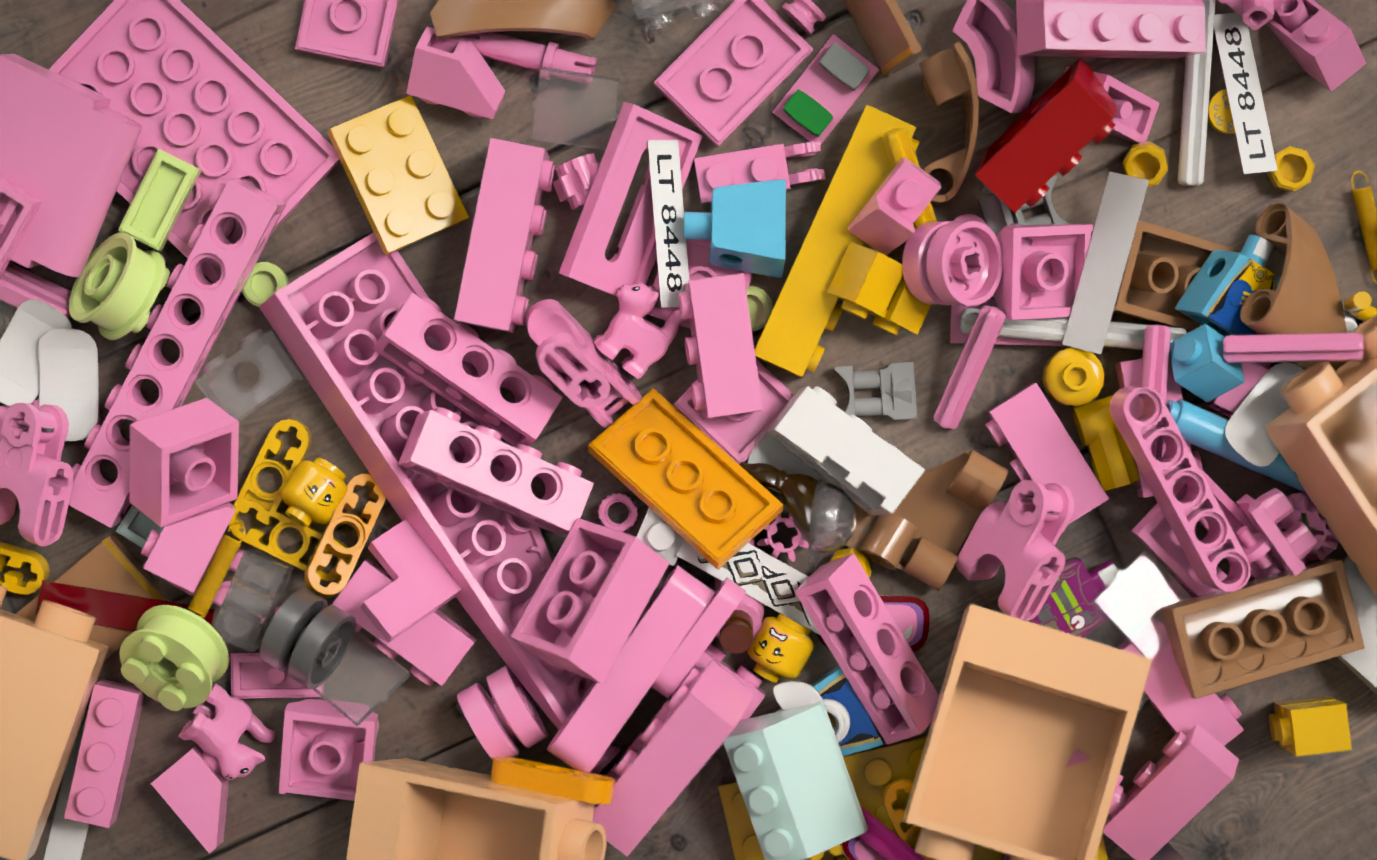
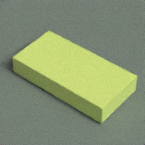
(159, 200)

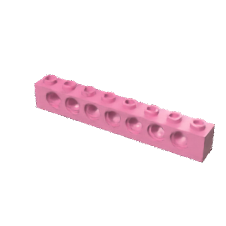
(258, 215)

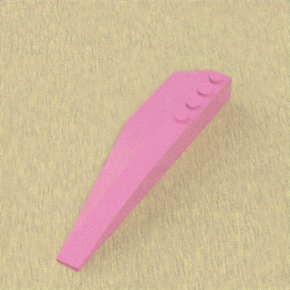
(498, 560)

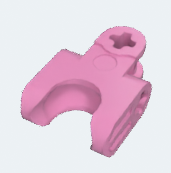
(575, 363)
(34, 471)
(1022, 539)

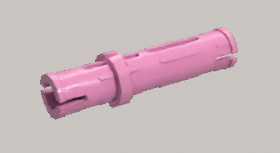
(530, 54)

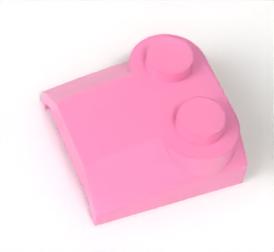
(1041, 269)
(324, 750)

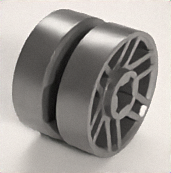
(307, 638)

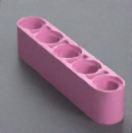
(1198, 500)
(643, 657)

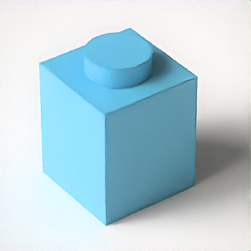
(1201, 366)

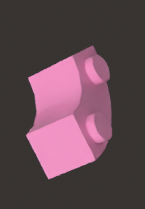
(991, 35)

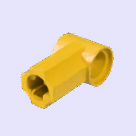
(1106, 446)

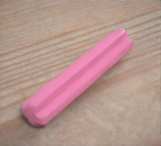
(1293, 347)
(969, 367)
(1155, 370)

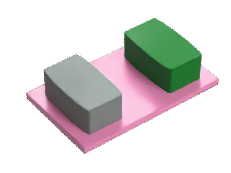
(825, 90)

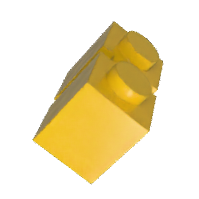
(877, 287)
(1310, 725)

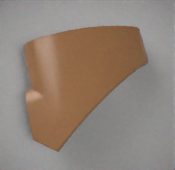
(570, 17)
(946, 79)
(1307, 291)
(931, 519)

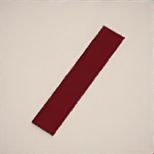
(107, 607)

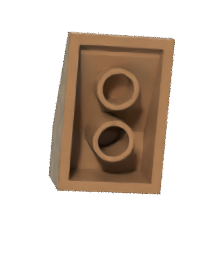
(1160, 272)

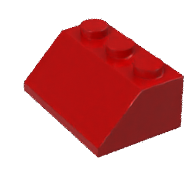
(1048, 137)

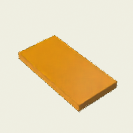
(685, 478)

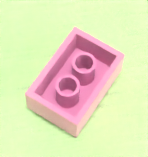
(590, 600)

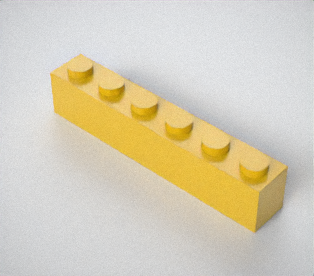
(804, 303)

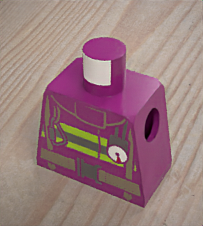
(1071, 599)

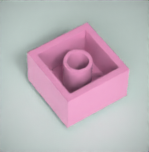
(184, 461)

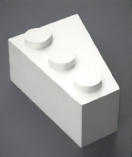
(845, 451)

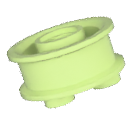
(118, 287)
(174, 657)

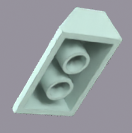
(794, 782)

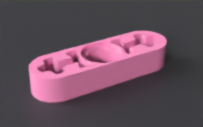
(700, 636)

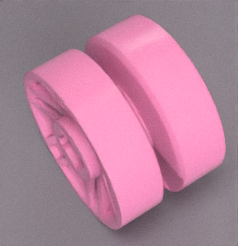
(952, 263)
(502, 715)

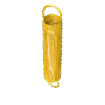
(1367, 215)
(215, 573)

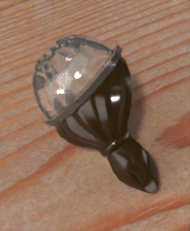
(817, 508)

